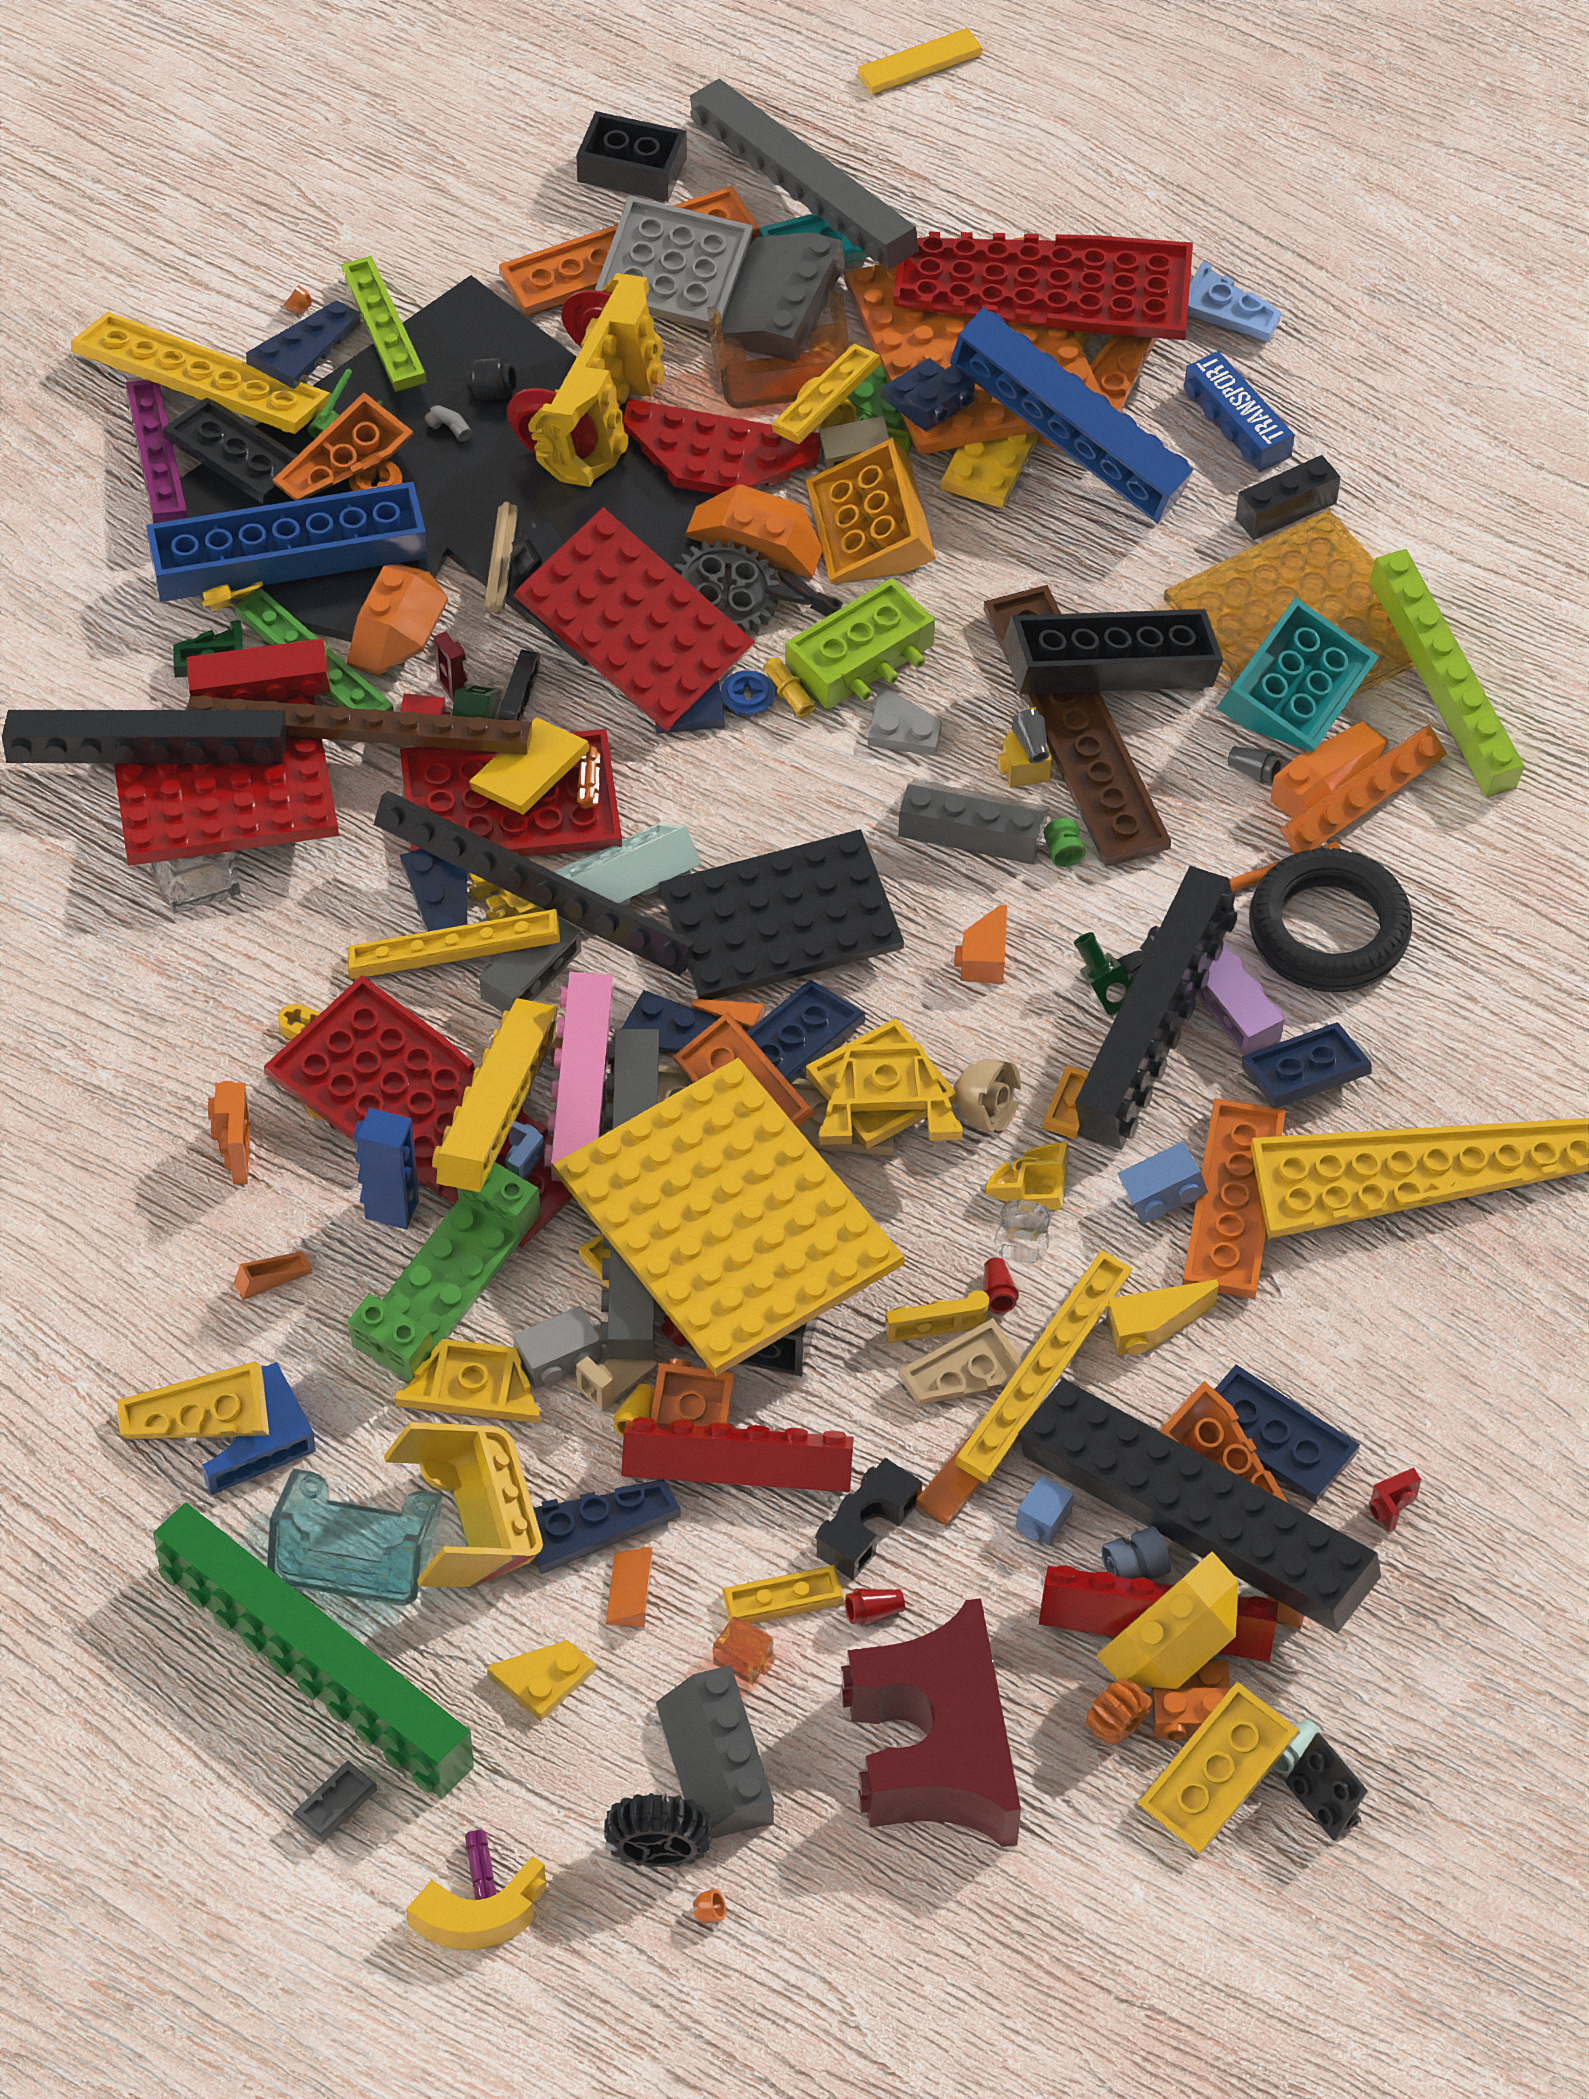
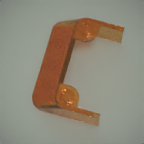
(774, 379)

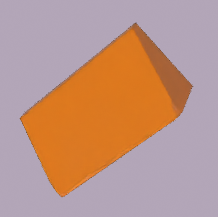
(630, 1587)

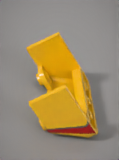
(489, 1494)

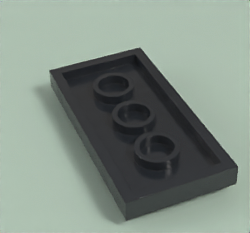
(230, 448)

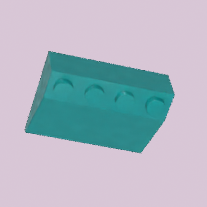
(1298, 679)

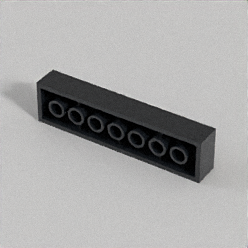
(1156, 1008)

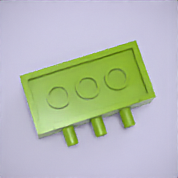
(861, 645)

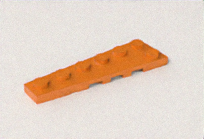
(1117, 370)

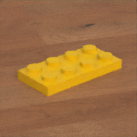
(1218, 1768)

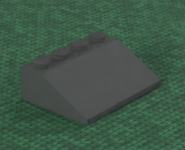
(782, 292)

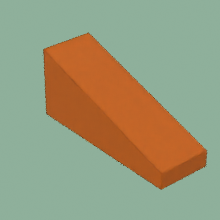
(744, 1013)
(269, 1273)

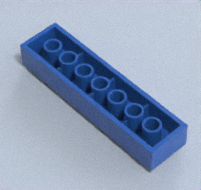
(1071, 415)
(287, 541)

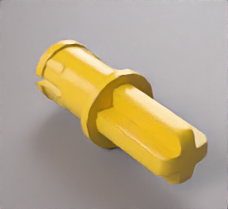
(789, 687)

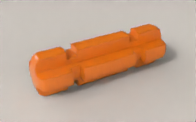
(589, 779)

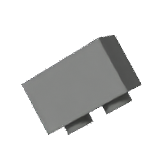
(556, 1346)

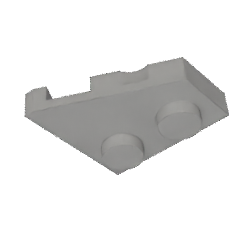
(903, 725)

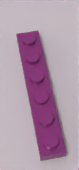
(155, 452)

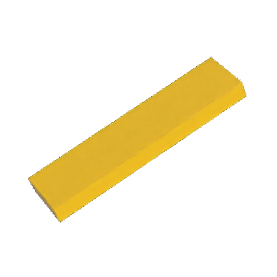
(919, 61)
(826, 393)

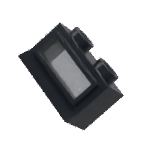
(534, 548)

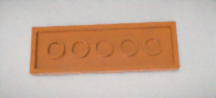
(1230, 1219)

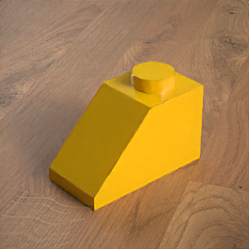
(1016, 764)

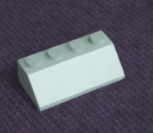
(637, 866)

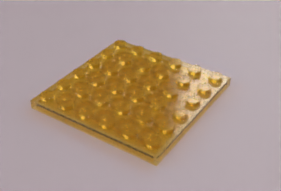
(1311, 562)

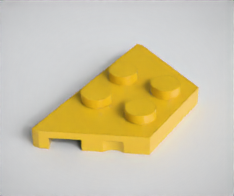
(473, 1382)

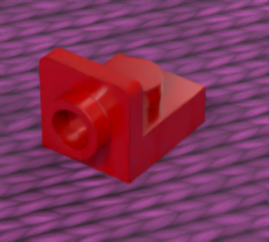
(1393, 1495)

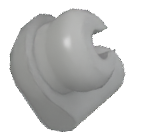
(450, 418)

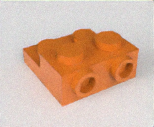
(231, 1127)
(692, 1394)
(1183, 1710)

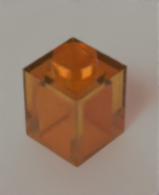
(744, 1649)

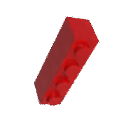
(261, 672)

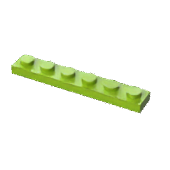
(383, 323)

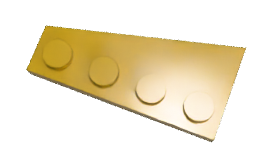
(206, 1406)

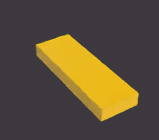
(784, 1595)

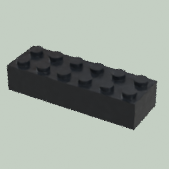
(1112, 651)

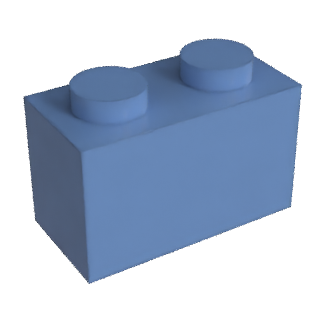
(1163, 1182)

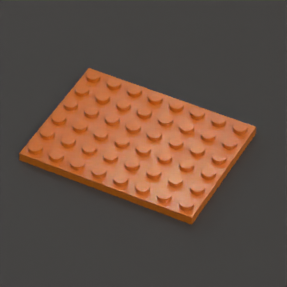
(912, 335)

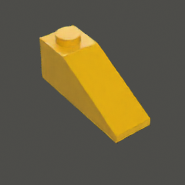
(1151, 1317)

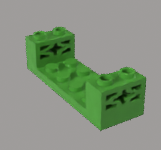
(446, 1273)

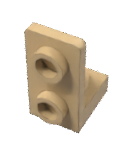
(612, 1379)

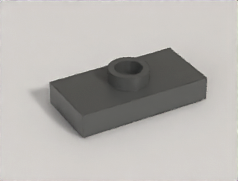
(334, 1801)

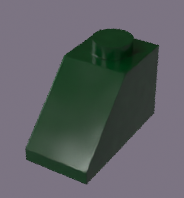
(476, 701)

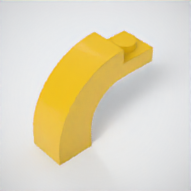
(482, 1922)

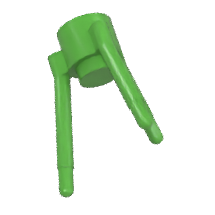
(327, 415)

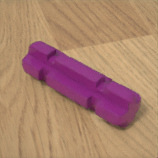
(480, 1864)

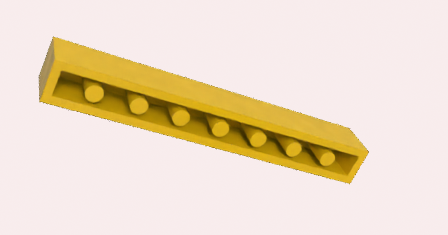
(495, 1095)

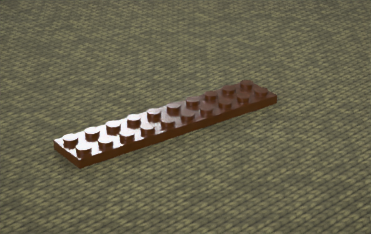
(1089, 752)

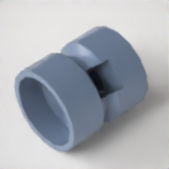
(1139, 1557)

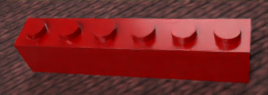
(737, 1455)
(1110, 1603)

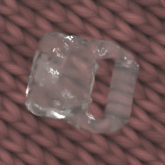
(1023, 1221)

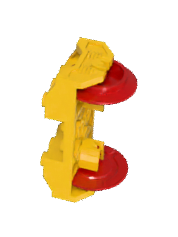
(580, 425)

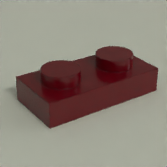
(449, 664)

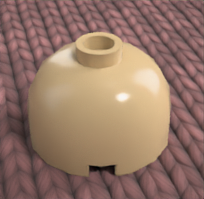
(987, 1094)

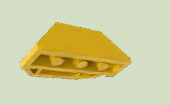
(1178, 1629)

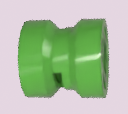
(1064, 842)

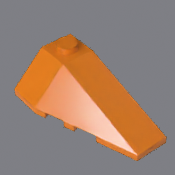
(346, 447)
(1329, 766)
(1211, 1429)

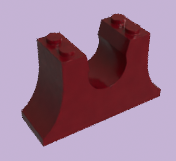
(952, 1694)

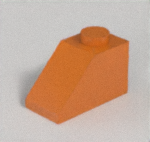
(984, 948)

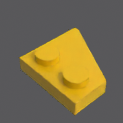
(543, 1676)

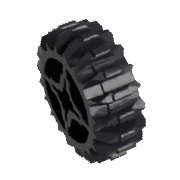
(657, 1830)

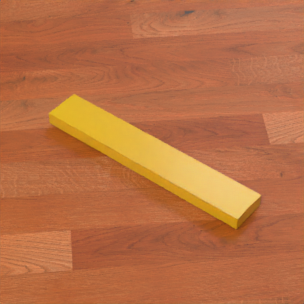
(453, 944)

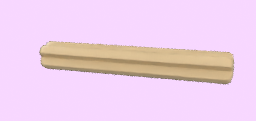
(500, 557)

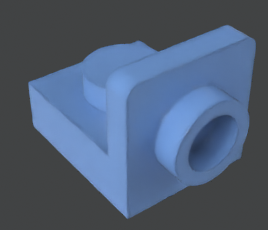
(526, 1149)

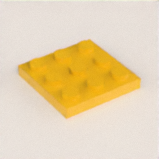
(873, 1126)

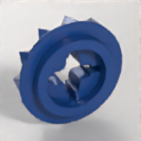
(758, 684)

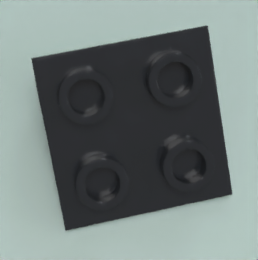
(1327, 1787)

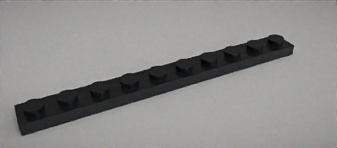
(534, 883)

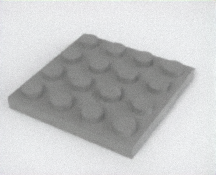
(683, 254)

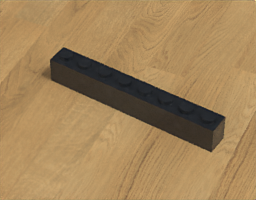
(145, 736)

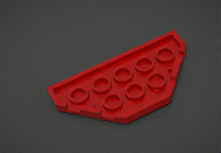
(715, 450)

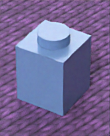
(1044, 1511)

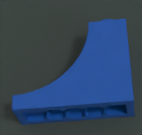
(251, 1456)

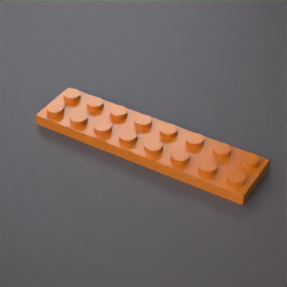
(557, 272)

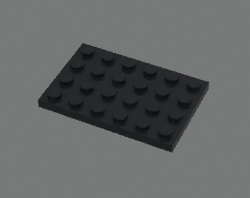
(782, 915)

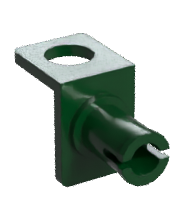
(1101, 971)

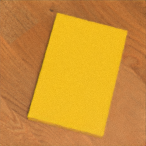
(523, 779)

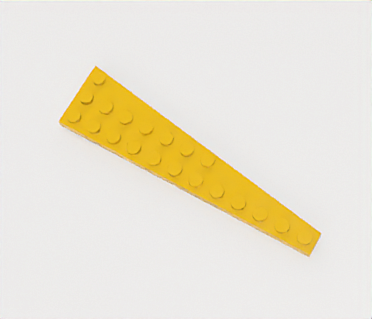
(1367, 1174)

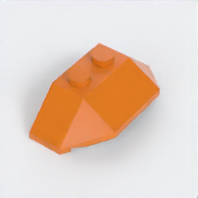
(762, 523)
(396, 619)

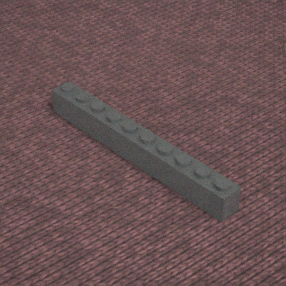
(804, 174)
(627, 1300)

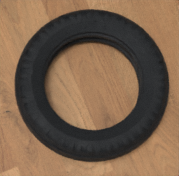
(1330, 970)

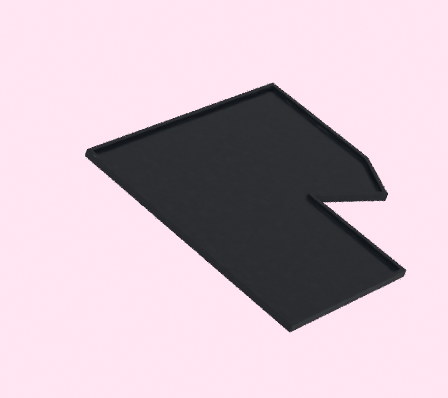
(467, 480)

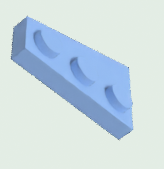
(1225, 305)

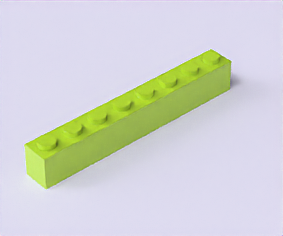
(1446, 673)

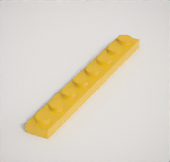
(1043, 1366)

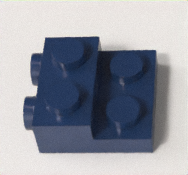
(929, 393)

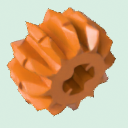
(1118, 1711)

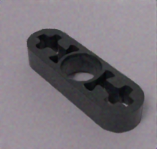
(520, 686)

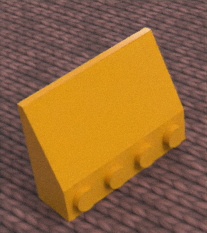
(870, 515)

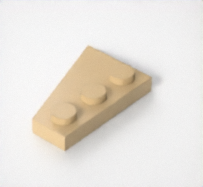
(963, 1367)

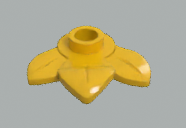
(220, 596)

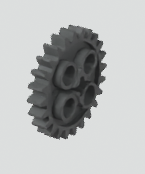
(746, 593)

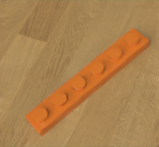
(1363, 791)

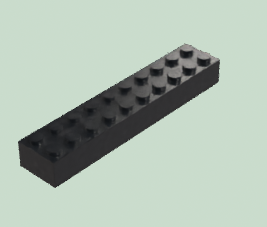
(1200, 1505)

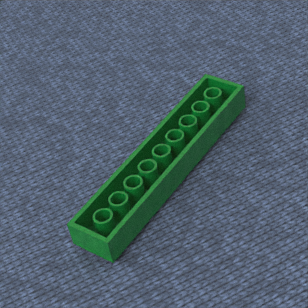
(313, 1651)

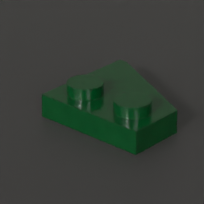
(206, 644)

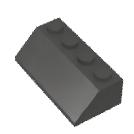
(972, 821)
(716, 1751)

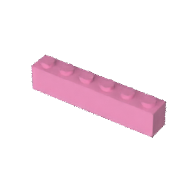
(580, 1064)

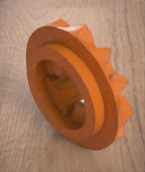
(388, 474)

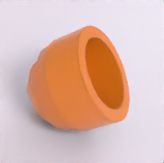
(299, 300)
(710, 1906)

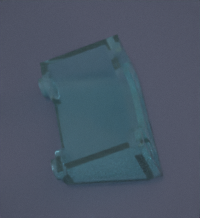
(350, 1546)

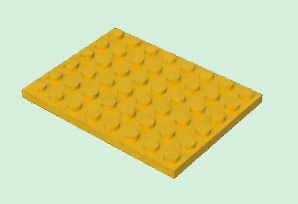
(728, 1216)

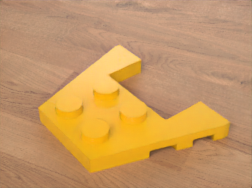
(884, 1080)

